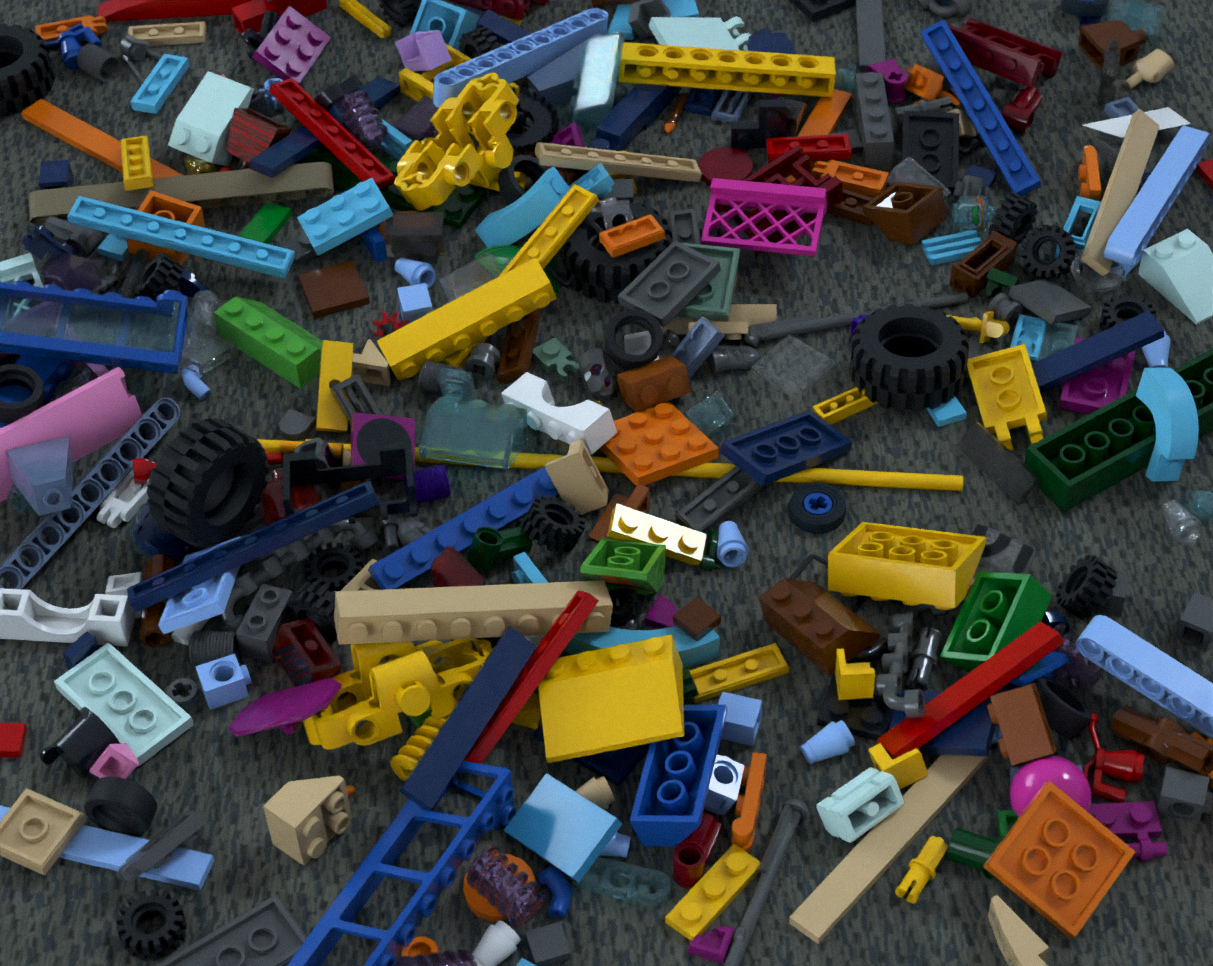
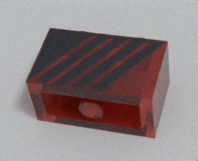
(304, 653)

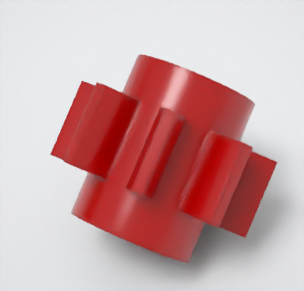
(381, 330)

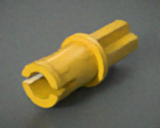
(922, 868)

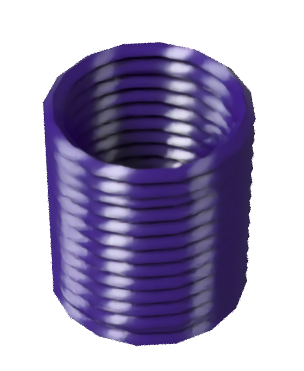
(430, 484)

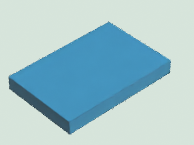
(563, 827)

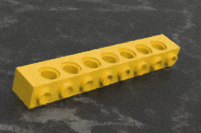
(727, 69)

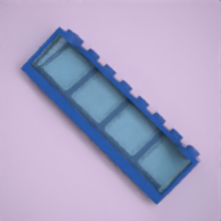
(93, 326)

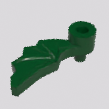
(708, 562)

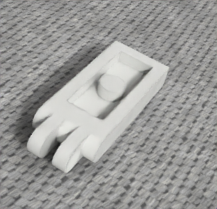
(123, 501)

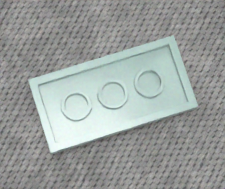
(125, 701)

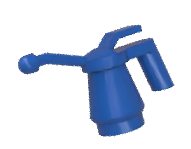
(69, 43)

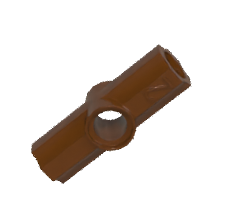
(150, 631)
(1163, 740)

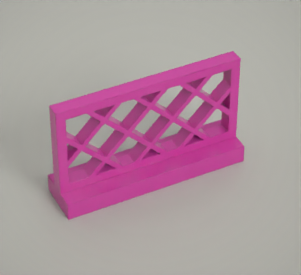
(767, 198)

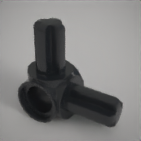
(255, 39)

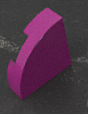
(661, 613)
(713, 944)

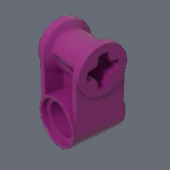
(893, 78)

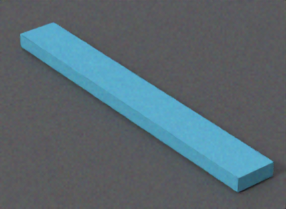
(181, 237)

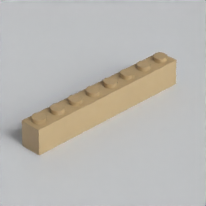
(462, 611)

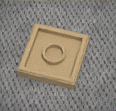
(38, 831)

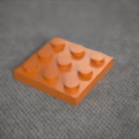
(657, 444)
(1059, 859)

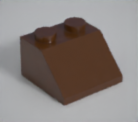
(907, 211)

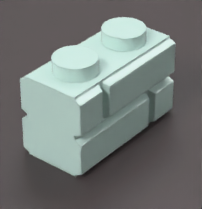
(860, 804)

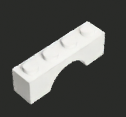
(581, 421)
(32, 619)

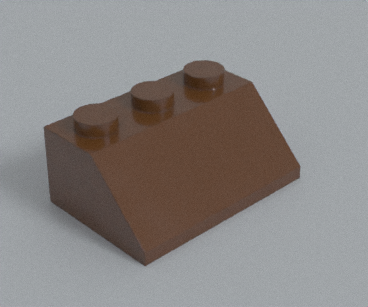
(815, 622)

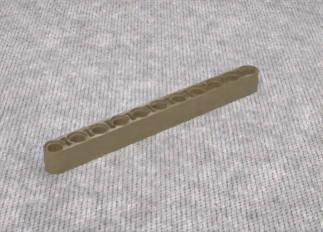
(203, 190)

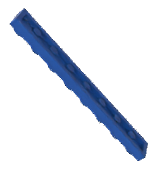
(980, 109)
(495, 512)

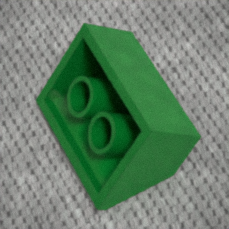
(993, 616)

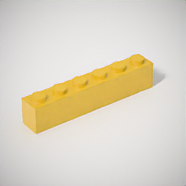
(467, 319)

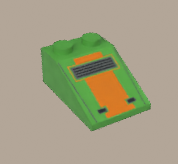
(626, 565)

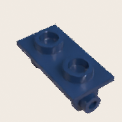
(42, 242)

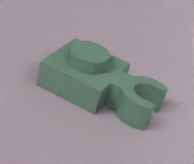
(555, 356)

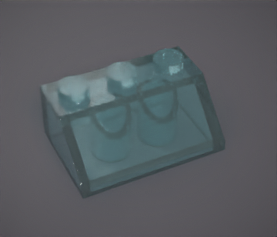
(596, 79)
(474, 432)

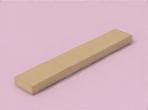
(618, 162)

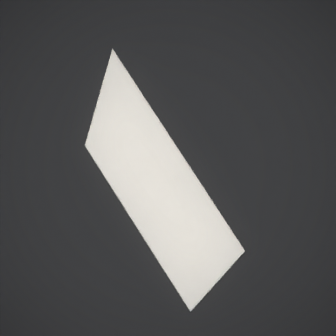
(1118, 126)

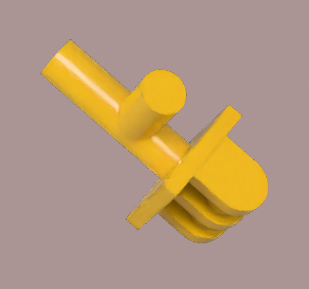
(988, 326)

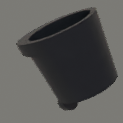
(81, 743)

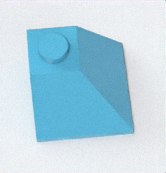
(447, 18)

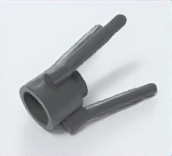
(135, 50)

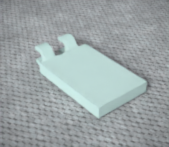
(699, 32)

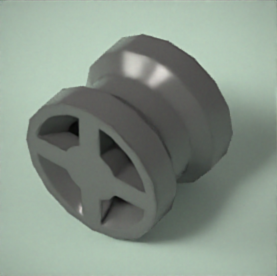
(1005, 309)
(483, 361)

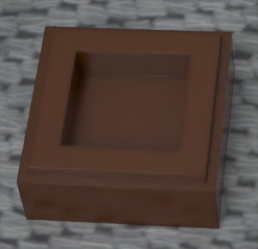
(696, 619)

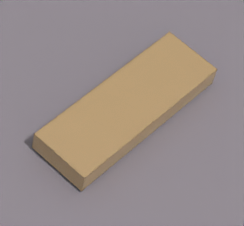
(170, 33)

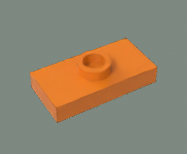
(631, 235)

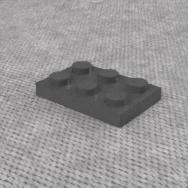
(670, 282)

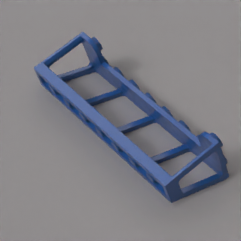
(493, 811)

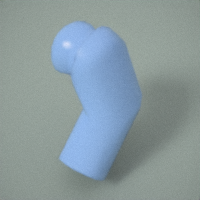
(194, 384)

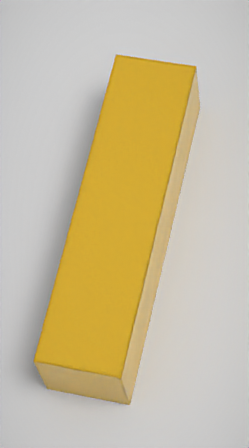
(842, 406)

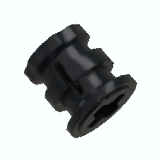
(625, 609)

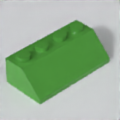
(270, 339)

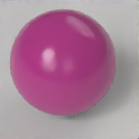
(1056, 769)

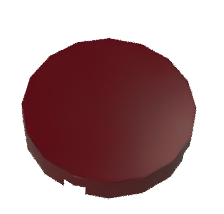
(725, 164)

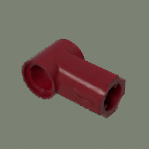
(1021, 112)
(694, 852)

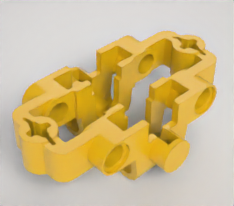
(439, 164)
(402, 684)

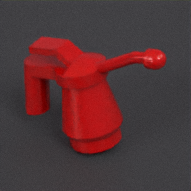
(1120, 764)

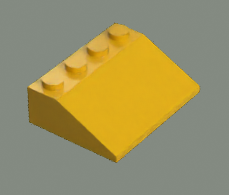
(905, 565)
(612, 699)

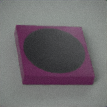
(374, 429)

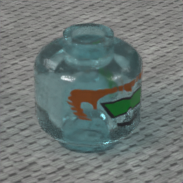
(972, 213)

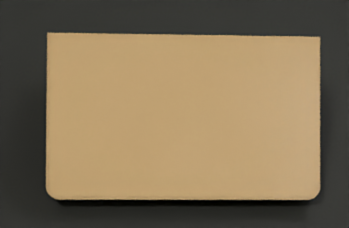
(578, 479)

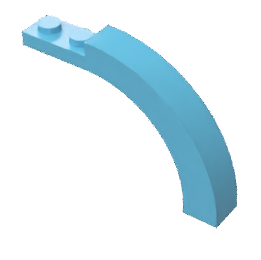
(690, 651)

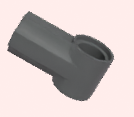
(78, 237)

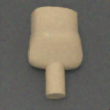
(1150, 68)

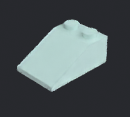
(207, 118)
(1182, 273)

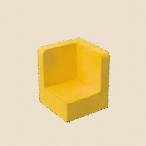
(853, 679)
(905, 768)

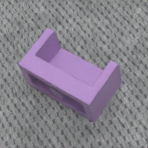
(423, 50)

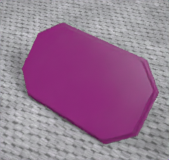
(285, 708)

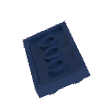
(785, 447)

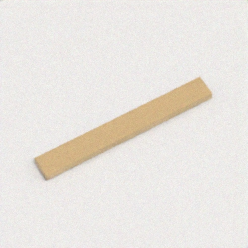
(1120, 188)
(883, 845)

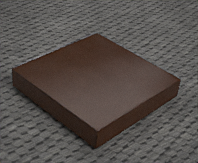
(333, 289)

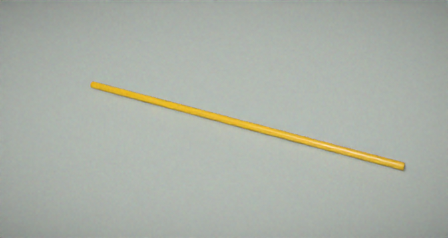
(718, 470)

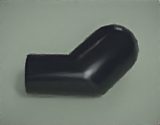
(872, 652)

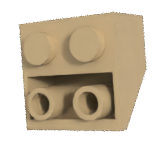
(308, 816)

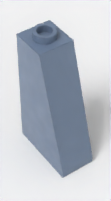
(557, 77)
(44, 474)

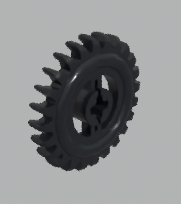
(545, 124)

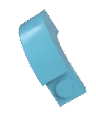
(524, 214)
(1174, 419)

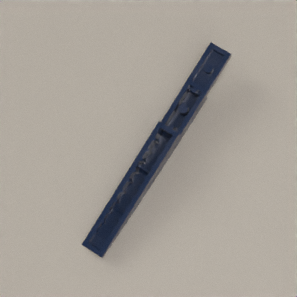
(631, 115)

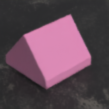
(115, 762)

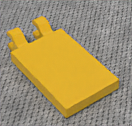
(1007, 393)

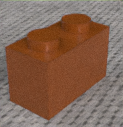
(653, 383)
(1022, 724)

